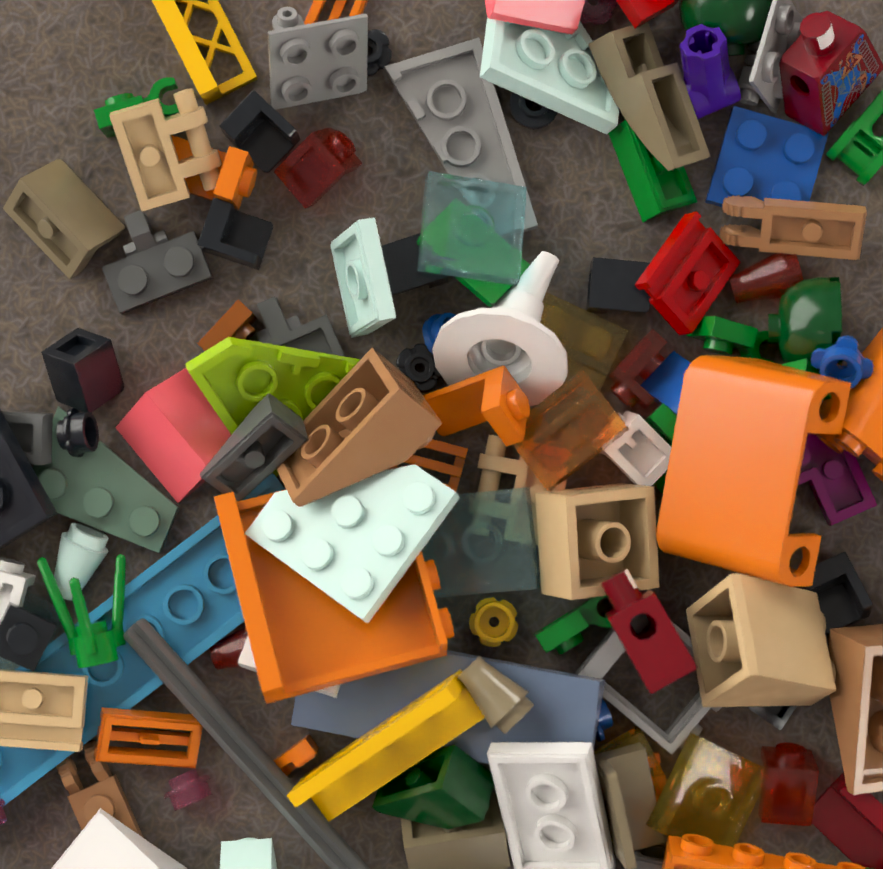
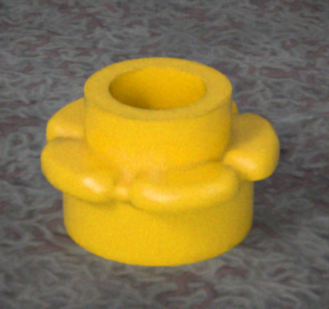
(503, 631)

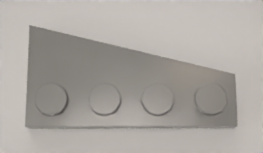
(460, 115)

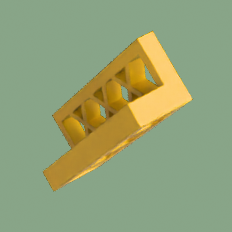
(190, 54)
(389, 748)

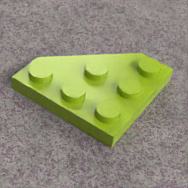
(243, 371)

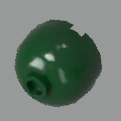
(738, 20)
(807, 318)

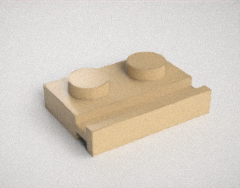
(42, 710)

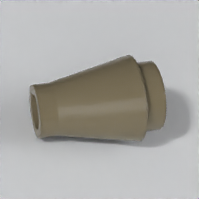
(495, 694)

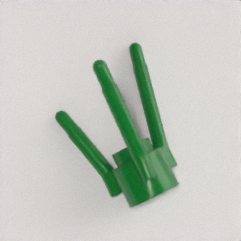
(89, 641)

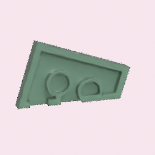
(107, 494)

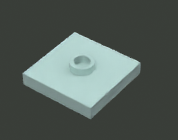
(362, 278)

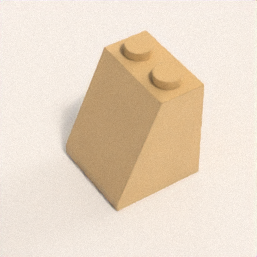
(760, 645)

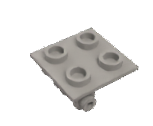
(316, 58)
(764, 77)

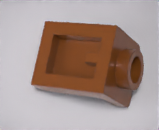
(233, 323)

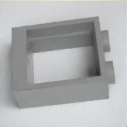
(605, 656)

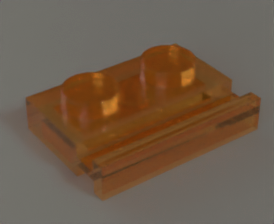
(569, 430)

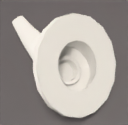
(507, 336)

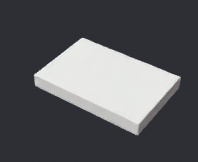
(551, 805)

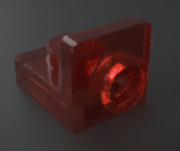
(318, 165)
(640, 361)
(788, 785)

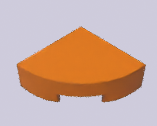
(297, 755)

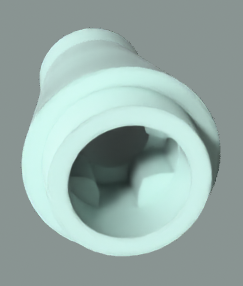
(79, 556)

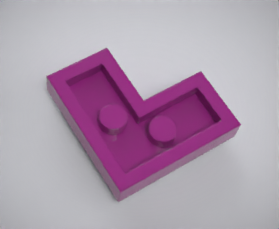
(835, 481)

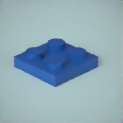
(765, 159)

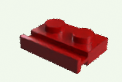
(688, 273)

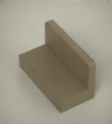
(62, 216)
(628, 800)
(464, 847)

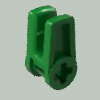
(859, 146)

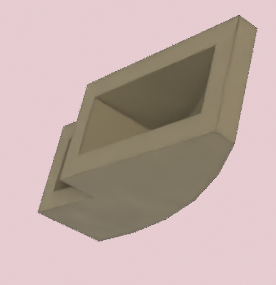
(650, 95)

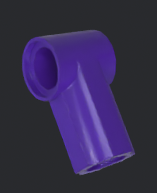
(707, 70)

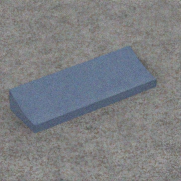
(563, 708)

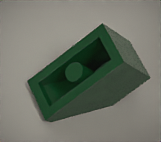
(439, 791)

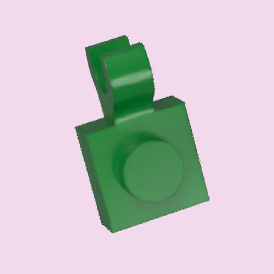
(127, 99)
(724, 335)
(565, 631)

